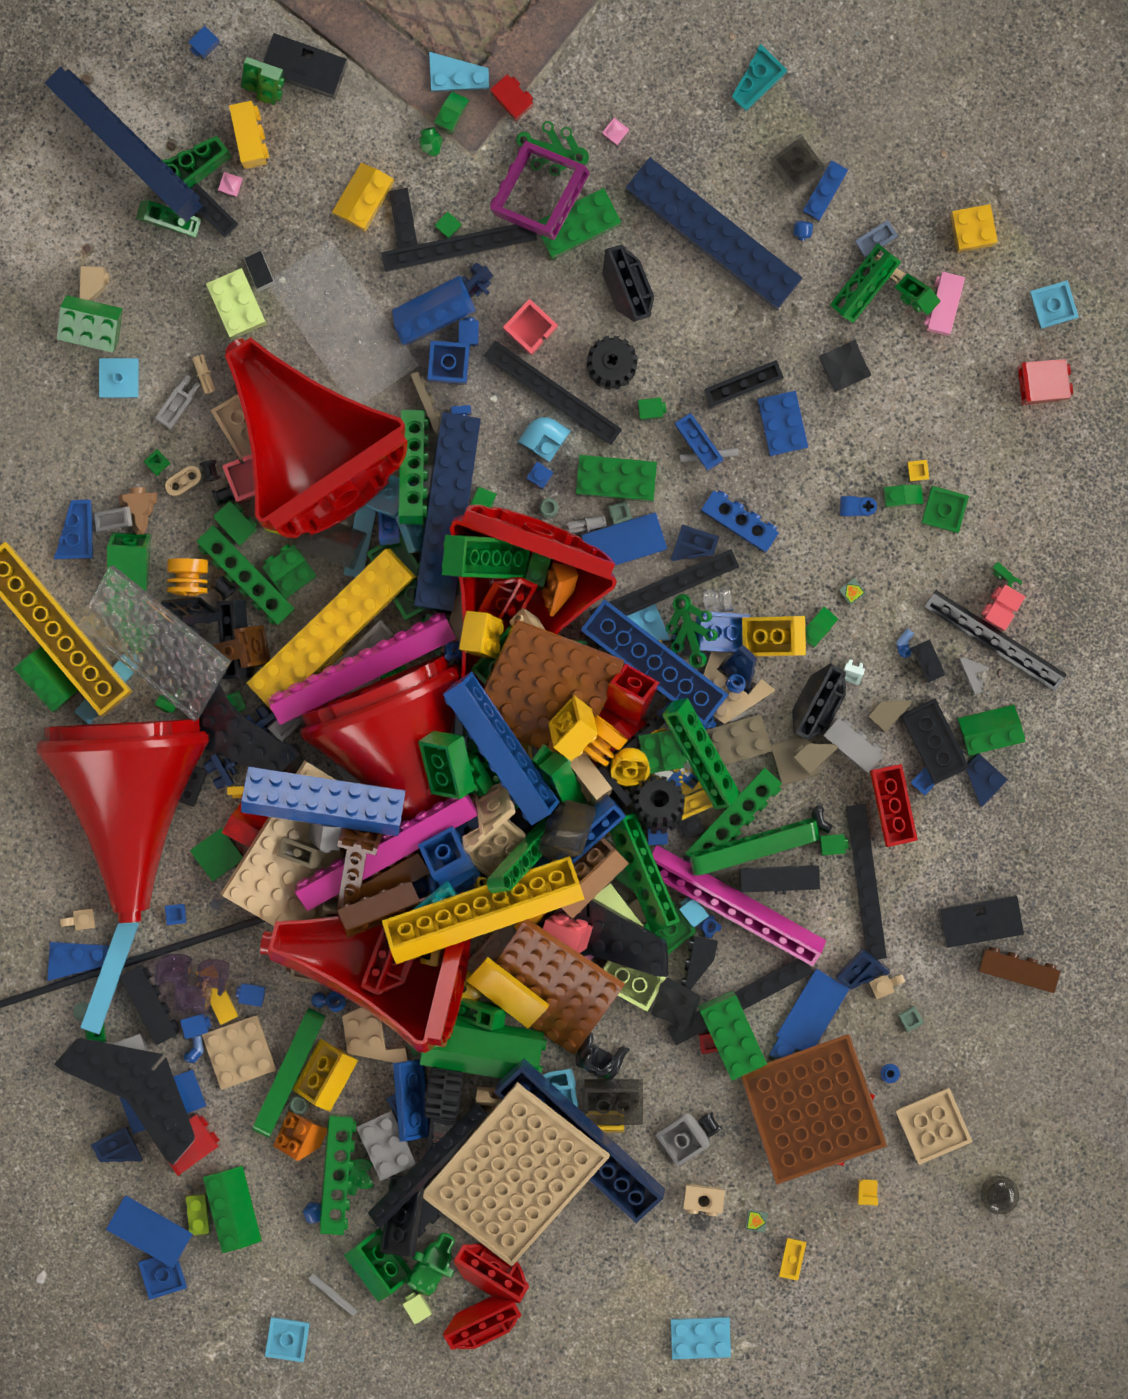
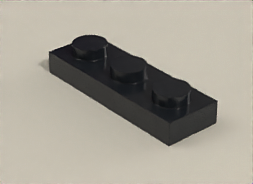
(214, 212)
(403, 218)

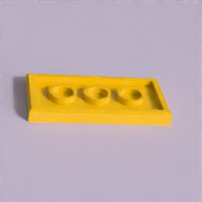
(507, 992)

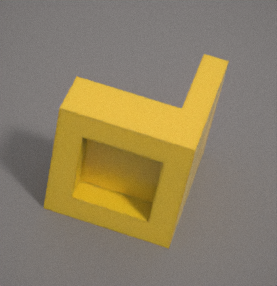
(867, 1192)

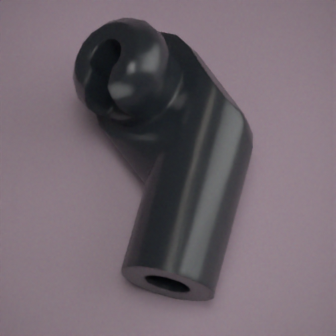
(817, 813)

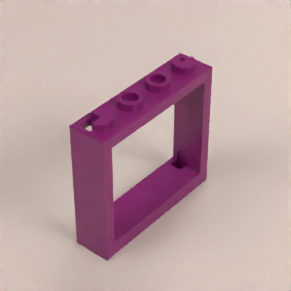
(564, 204)

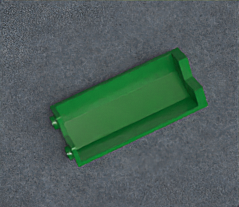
(486, 1051)

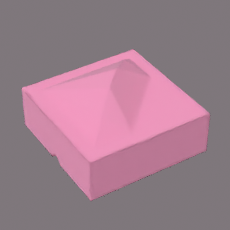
(615, 131)
(230, 184)

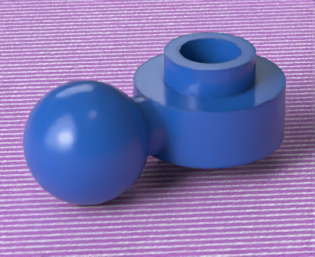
(319, 1000)

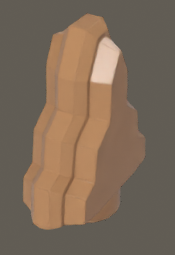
(140, 505)

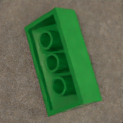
(232, 1209)

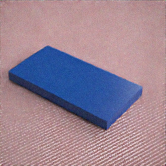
(629, 539)
(812, 1011)
(189, 1092)
(410, 1093)
(149, 1231)

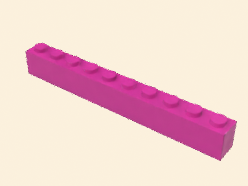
(361, 668)
(443, 815)
(739, 907)

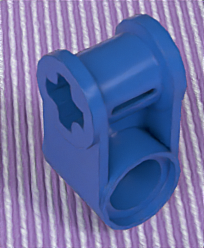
(854, 506)

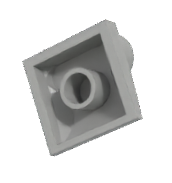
(683, 1139)

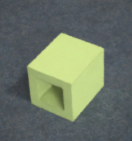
(416, 1307)

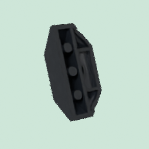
(627, 283)
(819, 702)

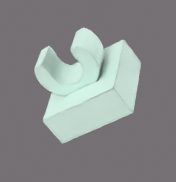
(853, 673)

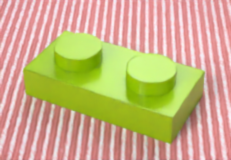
(197, 1214)

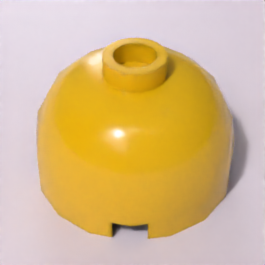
(629, 766)

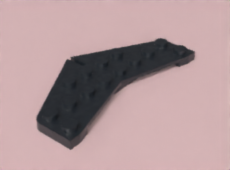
(240, 738)
(622, 940)
(148, 1091)

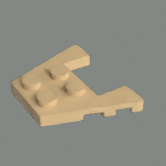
(735, 702)
(492, 812)
(366, 1037)

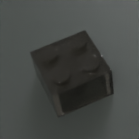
(797, 164)

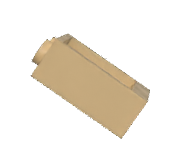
(592, 782)

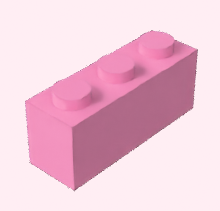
(949, 292)

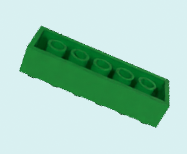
(483, 557)

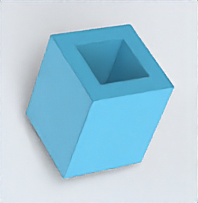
(693, 911)

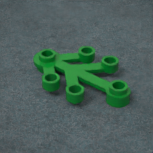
(555, 147)
(689, 628)

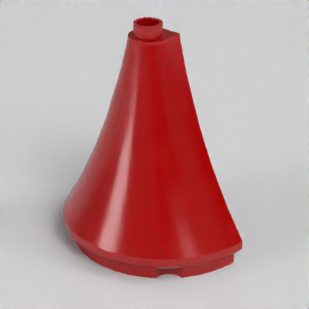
(310, 447)
(592, 565)
(379, 729)
(125, 794)
(419, 1010)

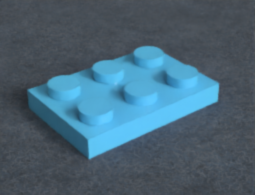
(700, 1338)

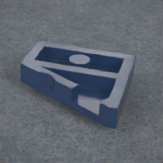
(741, 663)
(861, 970)
(117, 1147)

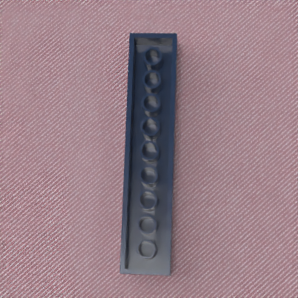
(124, 143)
(713, 234)
(446, 500)
(620, 1175)

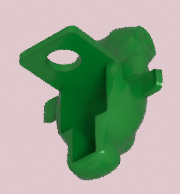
(432, 1265)

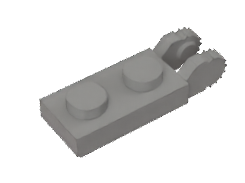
(176, 404)

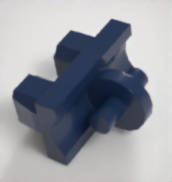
(479, 282)
(265, 717)
(225, 778)

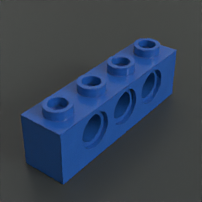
(762, 542)

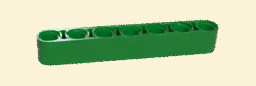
(754, 846)
(518, 861)
(288, 1072)

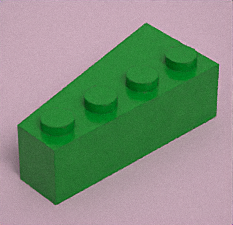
(199, 161)

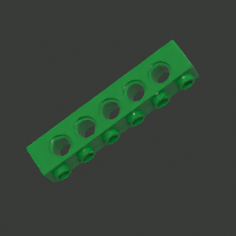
(415, 512)
(214, 536)
(701, 753)
(765, 779)
(644, 874)
(337, 1225)

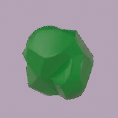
(430, 141)

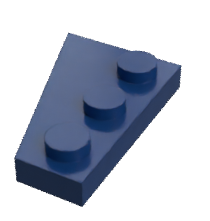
(77, 534)
(74, 958)

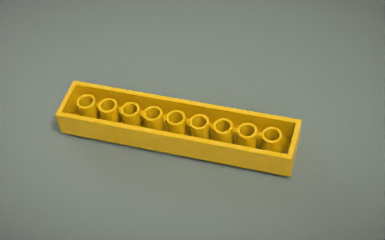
(334, 625)
(59, 634)
(481, 911)

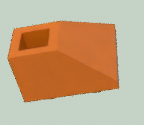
(559, 587)
(299, 1136)

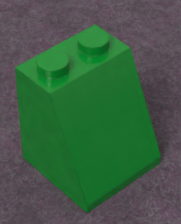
(131, 556)

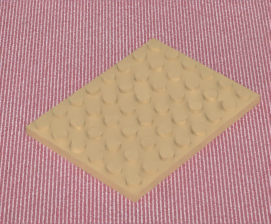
(266, 881)
(514, 1174)

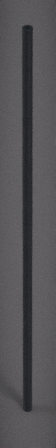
(132, 961)

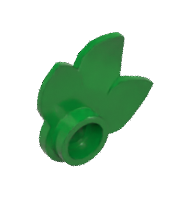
(359, 1175)

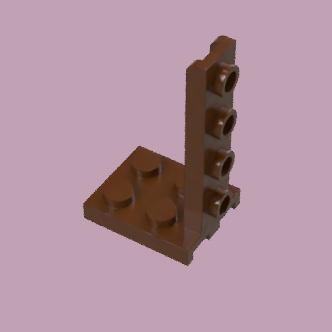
(249, 646)
(358, 845)

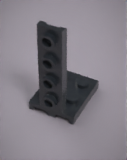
(192, 610)
(620, 795)

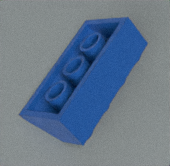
(432, 311)

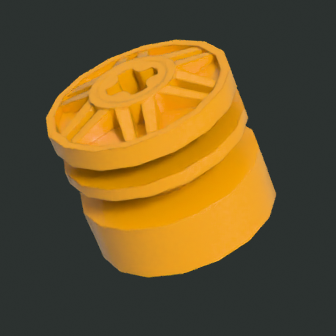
(187, 576)
(606, 738)

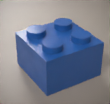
(448, 362)
(446, 855)

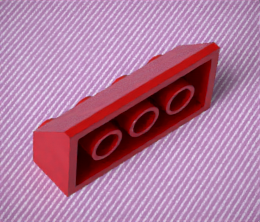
(893, 805)

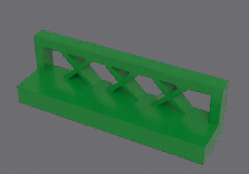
(867, 285)

